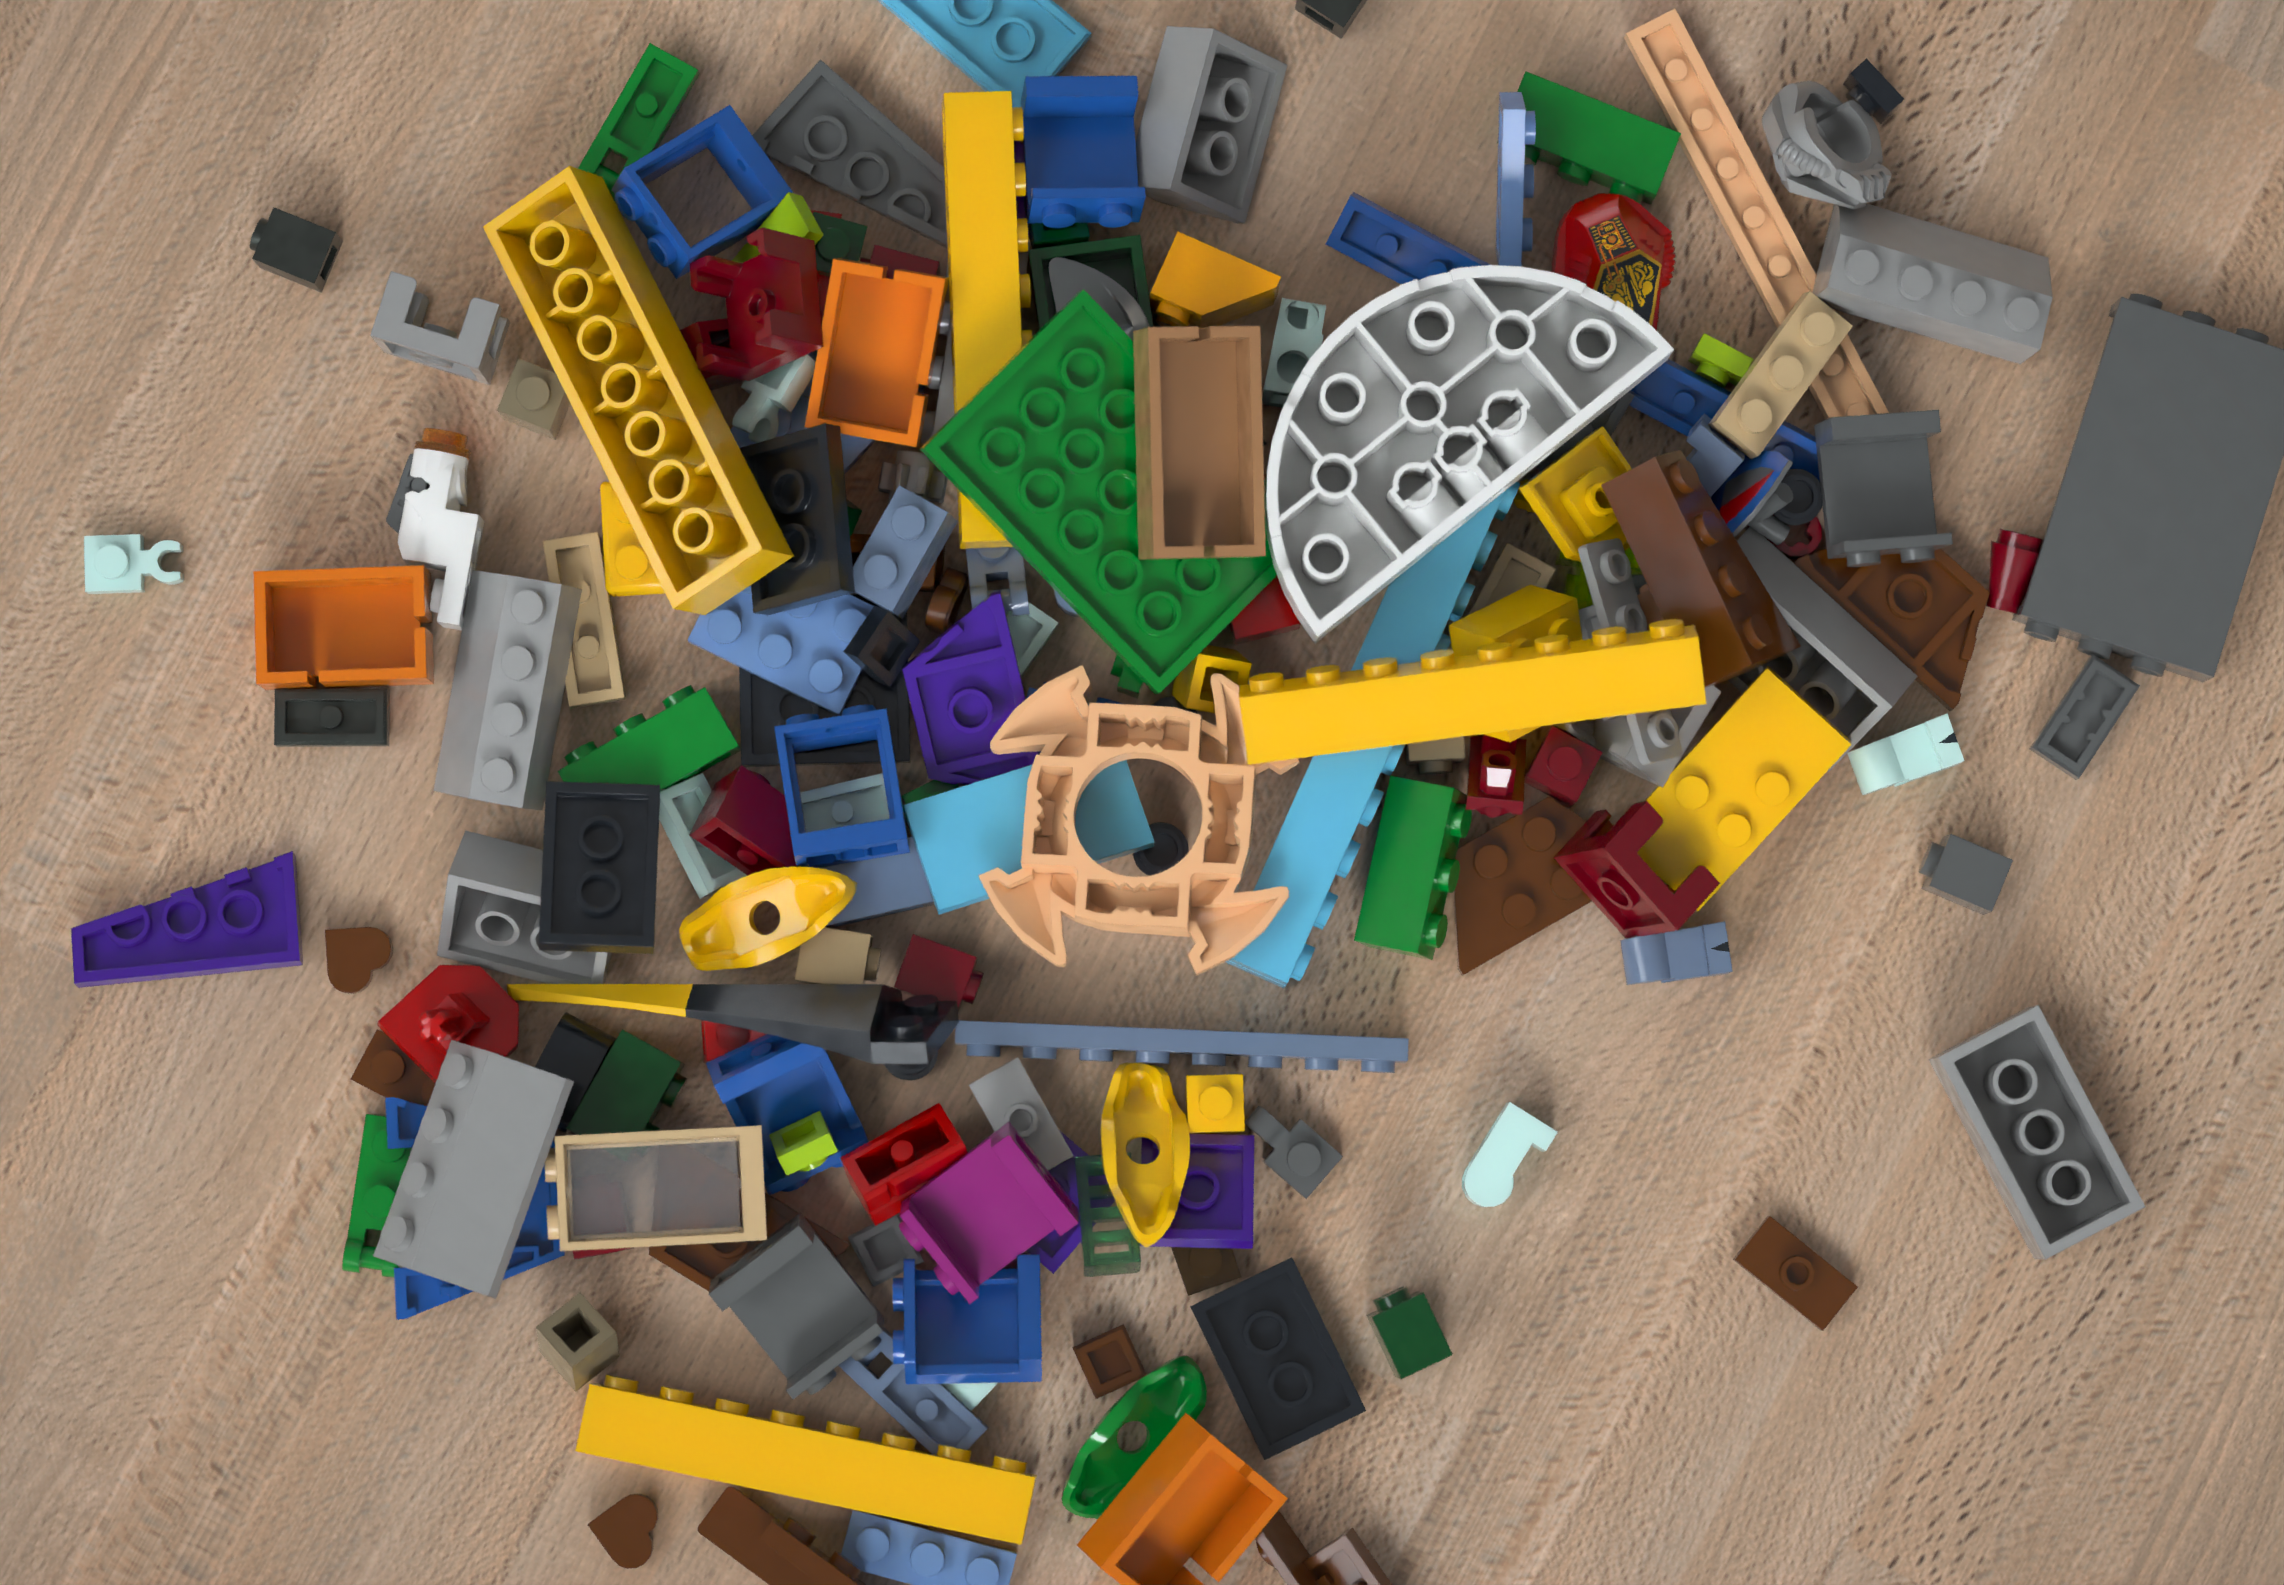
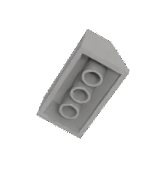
(1935, 282)
(1839, 662)
(507, 690)
(473, 1168)

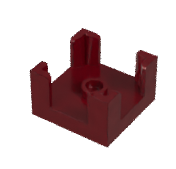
(768, 305)
(1621, 883)

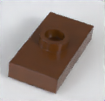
(1795, 1273)

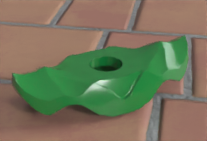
(1155, 1401)

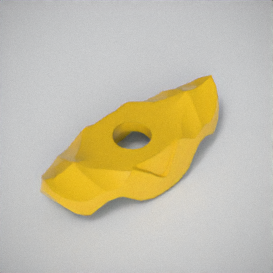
(723, 928)
(1144, 1106)

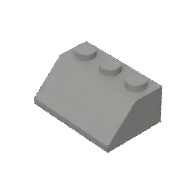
(1207, 122)
(495, 915)

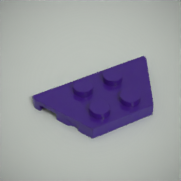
(963, 695)

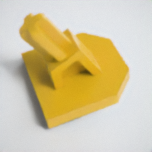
(1571, 497)

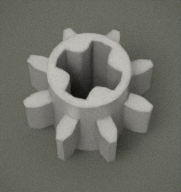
(914, 473)

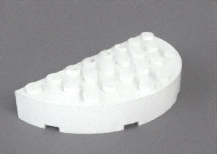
(1431, 415)

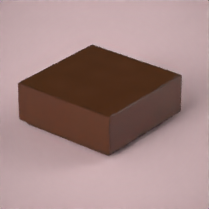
(1109, 1361)

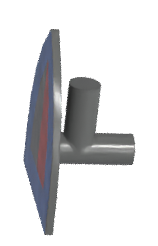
(1755, 494)

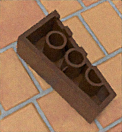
(1698, 567)

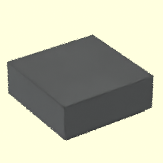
(883, 1250)

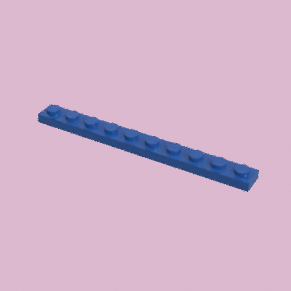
(1412, 253)

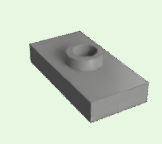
(1011, 1096)

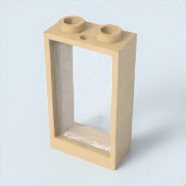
(657, 1188)

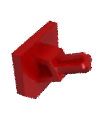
(453, 1005)

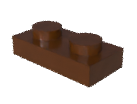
(391, 1072)

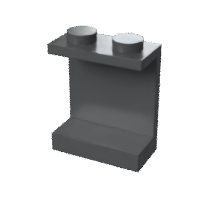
(1878, 487)
(800, 1306)

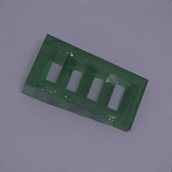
(1102, 1263)

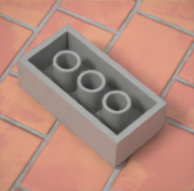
(2037, 1133)

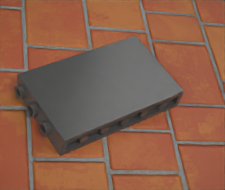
(2162, 492)

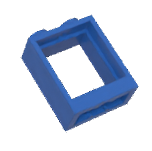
(742, 162)
(848, 842)

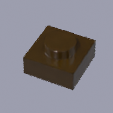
(1205, 1267)

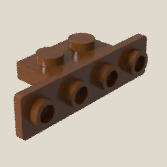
(770, 1548)
(1337, 1563)

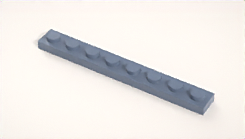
(1157, 1044)

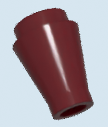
(2011, 569)

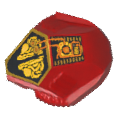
(1616, 251)

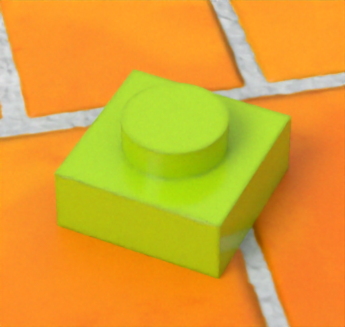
(1719, 361)
(803, 1144)

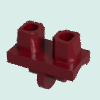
(1496, 776)

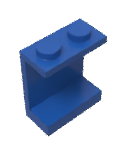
(1081, 150)

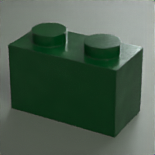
(629, 1089)
(1408, 1332)

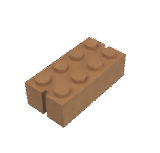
(1199, 442)

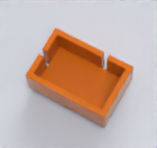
(877, 351)
(343, 627)
(1180, 1505)

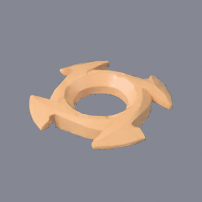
(1061, 879)

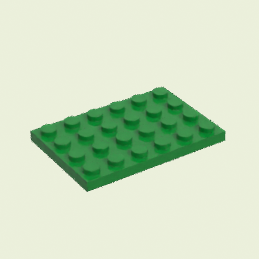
(1055, 472)

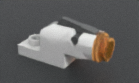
(431, 523)

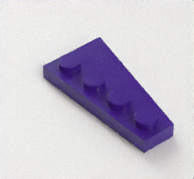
(206, 930)

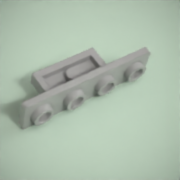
(1618, 605)

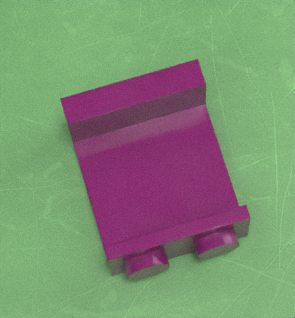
(985, 1211)

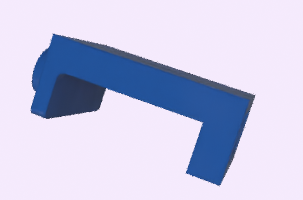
(778, 1084)
(974, 1342)

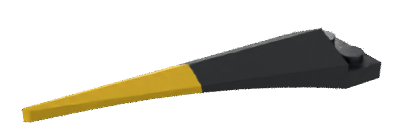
(848, 1019)

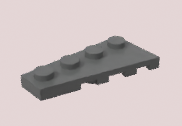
(856, 151)

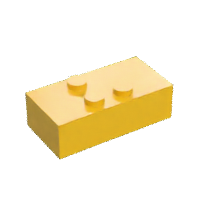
(1740, 781)

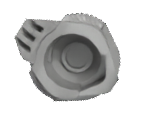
(1825, 146)

